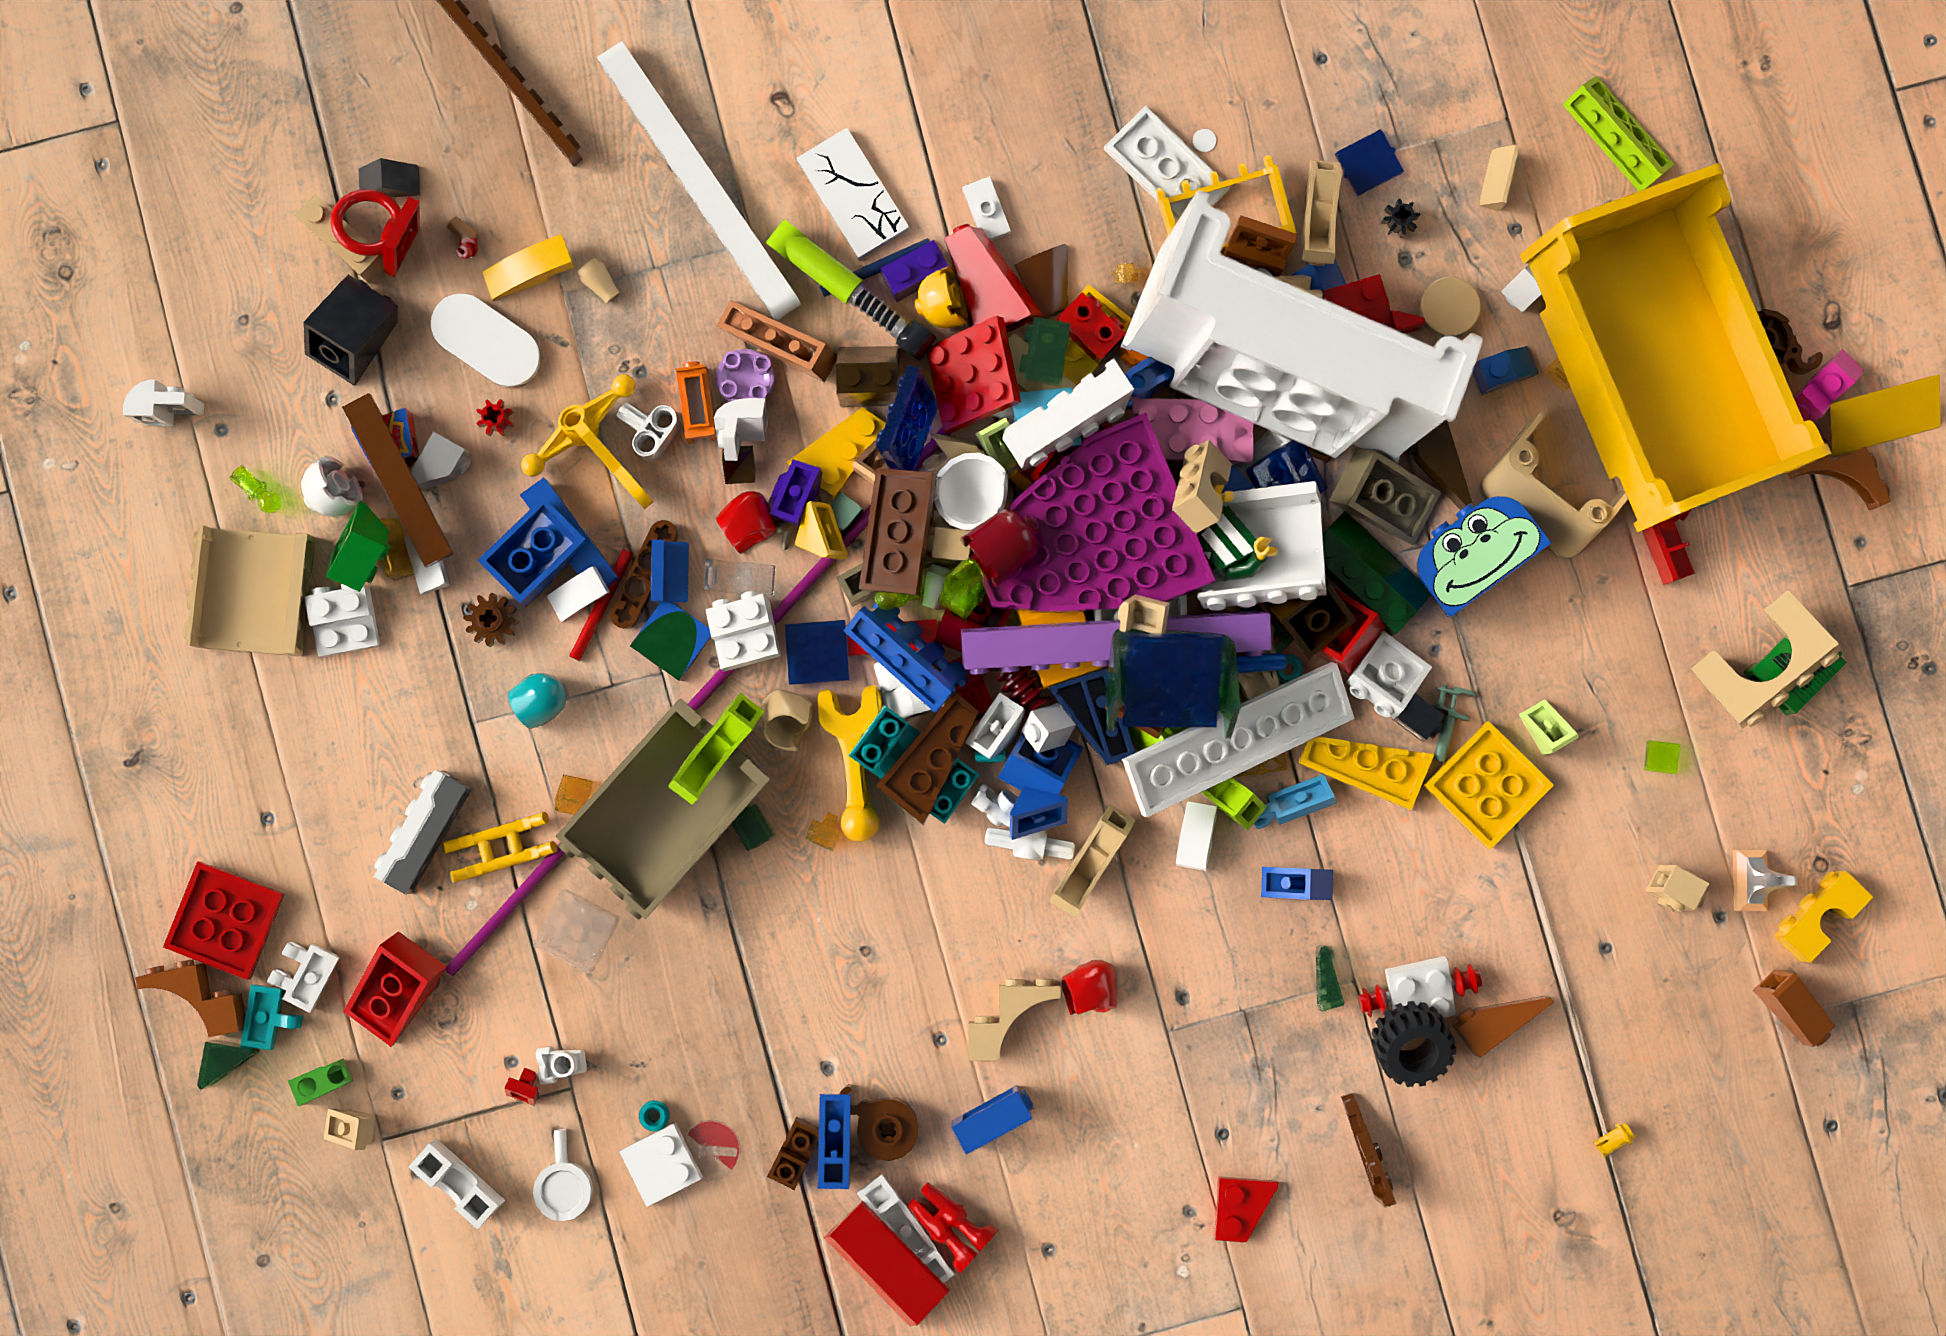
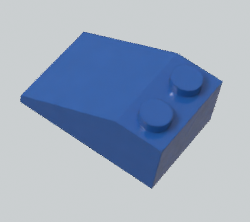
(532, 552)

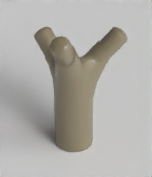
(785, 528)

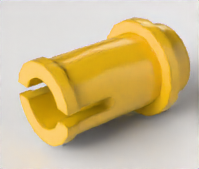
(1614, 1139)

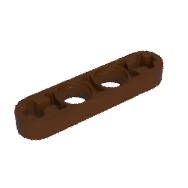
(639, 572)

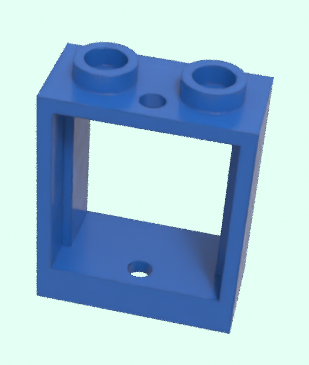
(992, 1119)

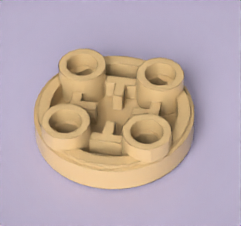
(1450, 307)

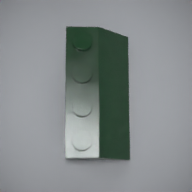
(1371, 573)

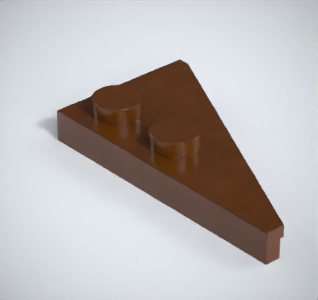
(1370, 1154)

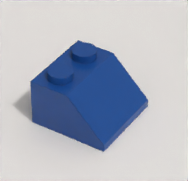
(1042, 770)

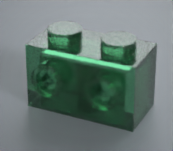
(1046, 351)

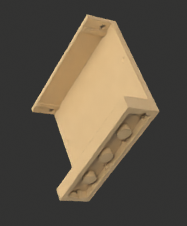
(249, 591)

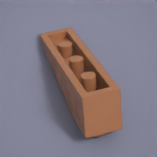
(778, 341)

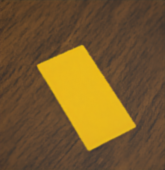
(1885, 415)

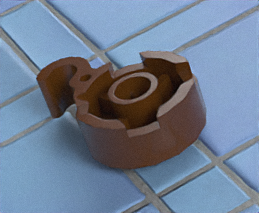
(1785, 343)
(885, 1110)

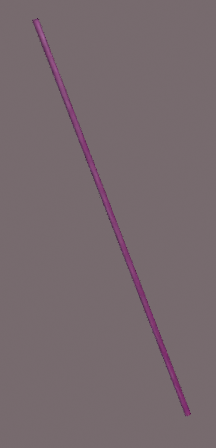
(696, 702)

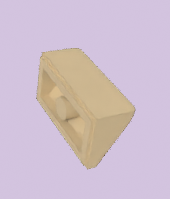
(1499, 177)

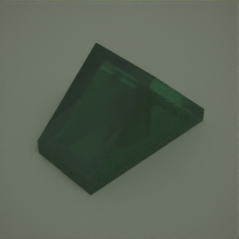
(221, 1059)

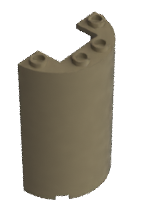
(643, 830)

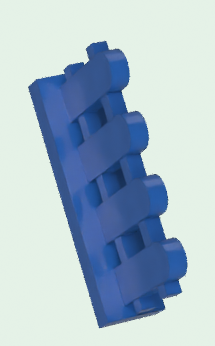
(904, 663)

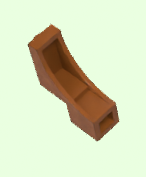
(1854, 470)
(220, 1014)

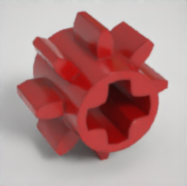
(503, 418)

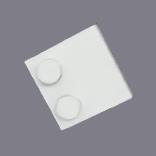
(661, 1164)

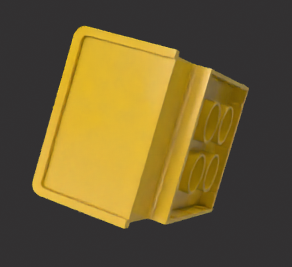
(1668, 348)

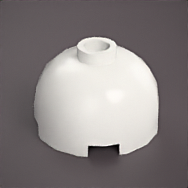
(329, 488)

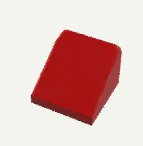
(1405, 322)

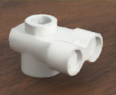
(996, 806)
(555, 1065)

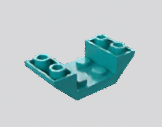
(886, 742)

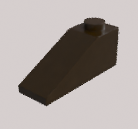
(1439, 460)

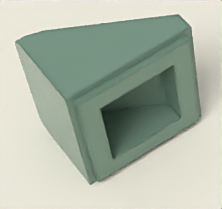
(845, 511)

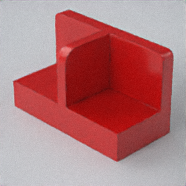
(1668, 551)

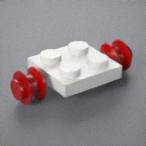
(1421, 982)

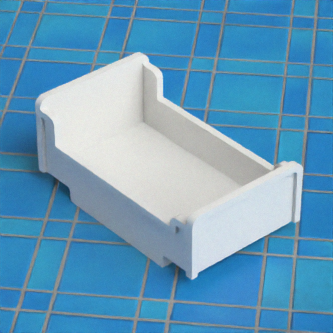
(1289, 354)

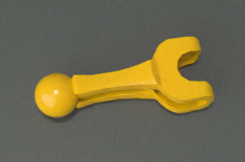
(859, 820)

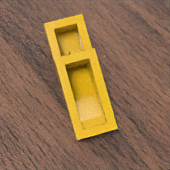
(528, 267)

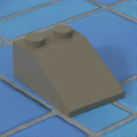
(1385, 495)

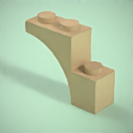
(1321, 212)
(1092, 860)
(1014, 997)

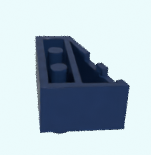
(1085, 704)

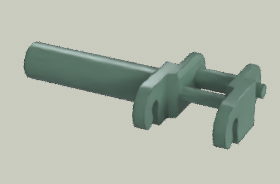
(1449, 719)

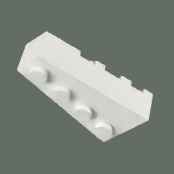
(1069, 416)

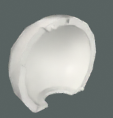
(970, 490)

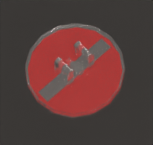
(713, 1148)

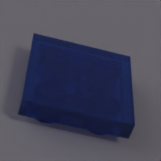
(817, 652)

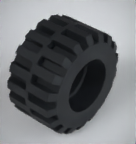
(1420, 1063)

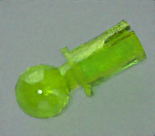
(268, 500)
(890, 600)

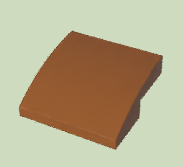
(1260, 245)

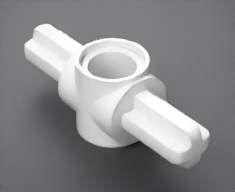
(1030, 846)

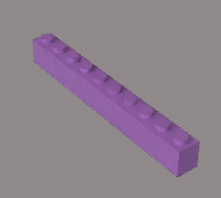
(1091, 640)

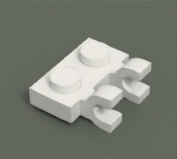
(311, 977)

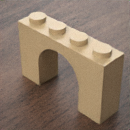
(1749, 699)

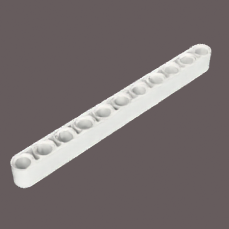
(699, 181)

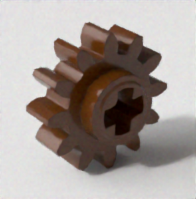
(485, 610)

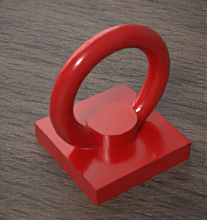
(396, 236)

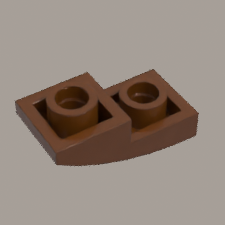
(795, 1153)

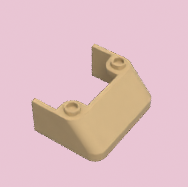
(1561, 523)

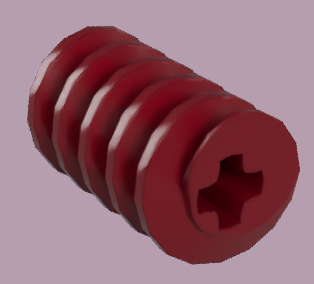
(1022, 688)

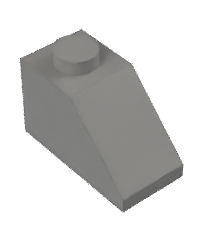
(440, 462)

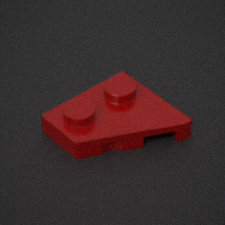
(1241, 1206)

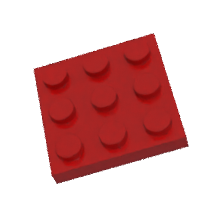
(973, 374)
(223, 920)

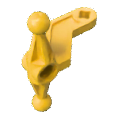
(580, 427)

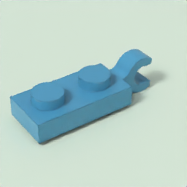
(1297, 801)

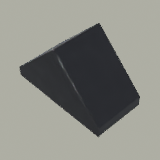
(390, 177)

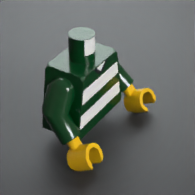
(1231, 546)

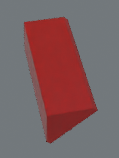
(887, 1264)

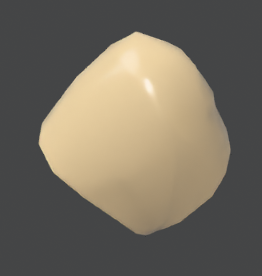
(785, 718)

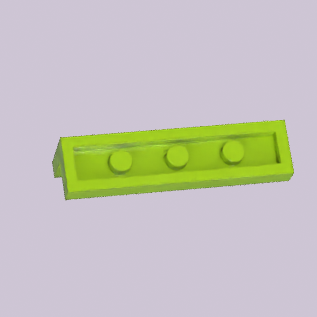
(1618, 134)

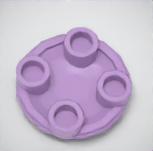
(745, 375)

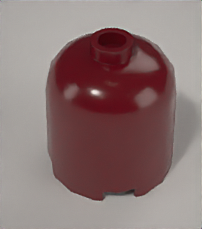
(1002, 544)

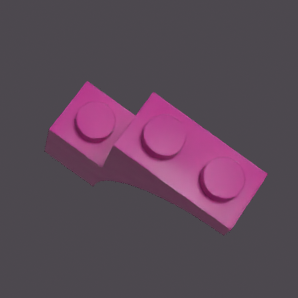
(1827, 385)

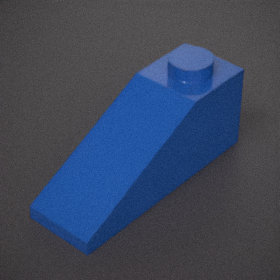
(834, 1141)

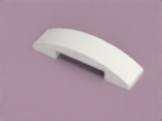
(897, 1216)

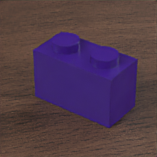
(908, 272)

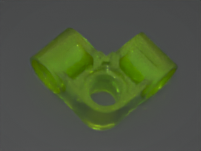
(963, 588)

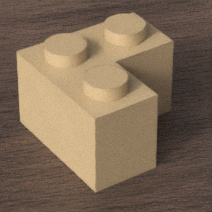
(945, 544)

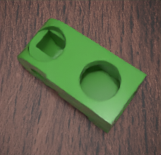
(319, 1082)

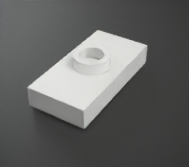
(986, 208)

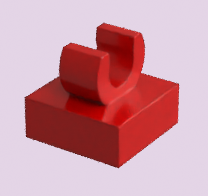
(523, 1088)

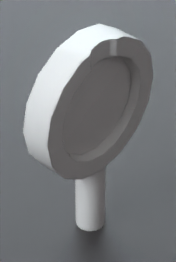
(563, 1187)

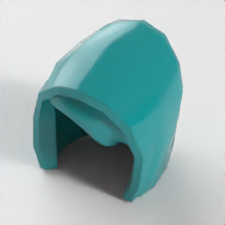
(537, 699)

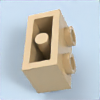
(1677, 888)

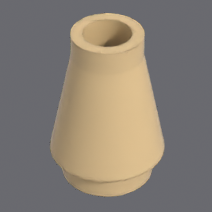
(598, 279)

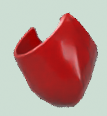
(746, 520)
(1091, 987)

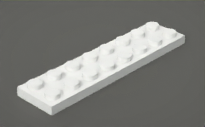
(1263, 730)

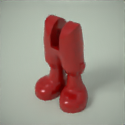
(945, 1216)

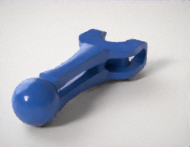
(1148, 378)

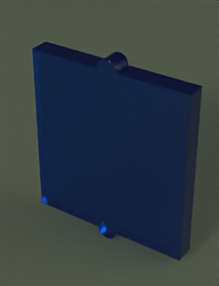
(1369, 162)

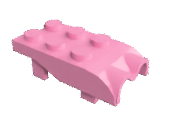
(1191, 422)

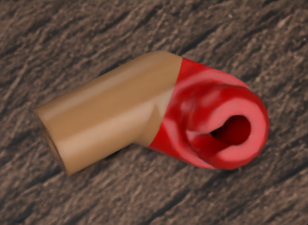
(467, 238)

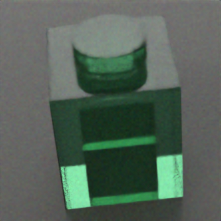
(753, 827)

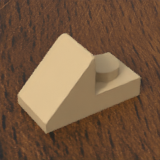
(951, 448)
(349, 1128)

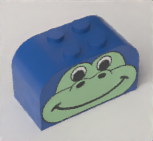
(1478, 551)

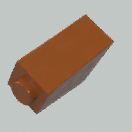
(1795, 1007)

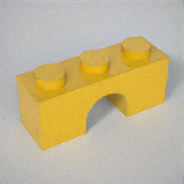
(1802, 931)

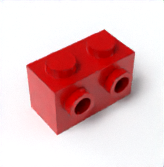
(1092, 327)

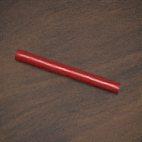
(600, 607)

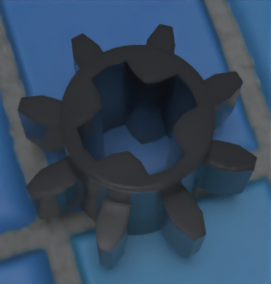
(1405, 211)

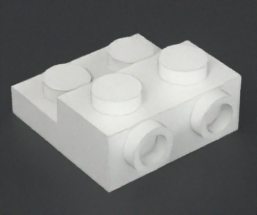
(342, 620)
(743, 630)
(1388, 676)

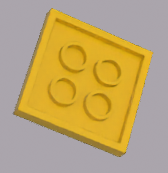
(1488, 785)

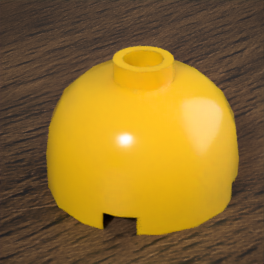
(942, 300)

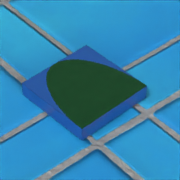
(671, 639)

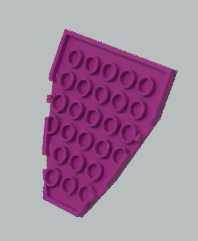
(1105, 530)

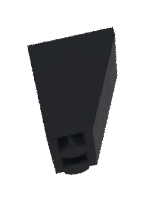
(349, 328)

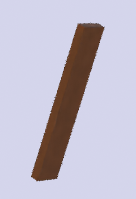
(397, 480)

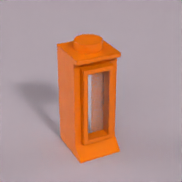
(696, 401)

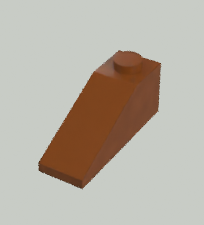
(1492, 1024)

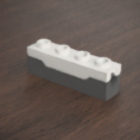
(422, 831)

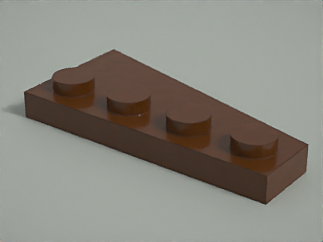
(926, 764)

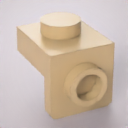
(1143, 614)

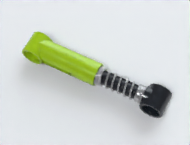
(848, 288)

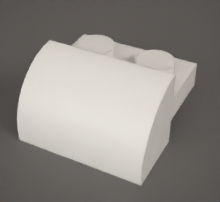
(156, 404)

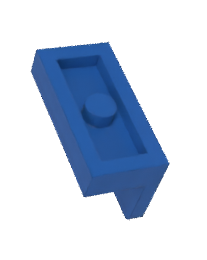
(669, 571)

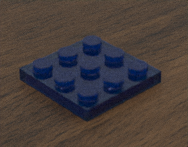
(907, 421)
(1172, 680)

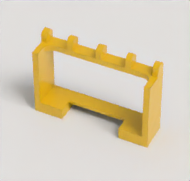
(1276, 185)

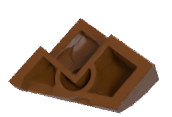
(1046, 279)

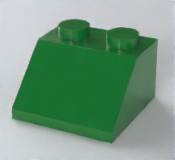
(359, 549)

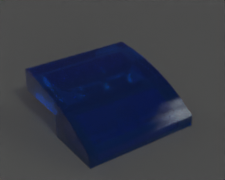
(1286, 466)

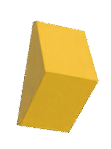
(820, 532)

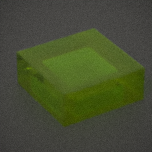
(1661, 757)

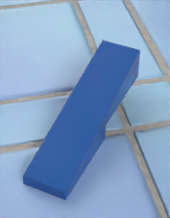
(588, 554)

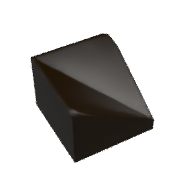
(741, 470)

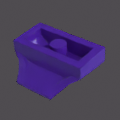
(794, 490)

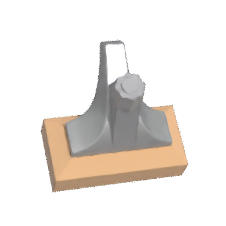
(1755, 880)

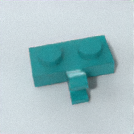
(265, 1017)

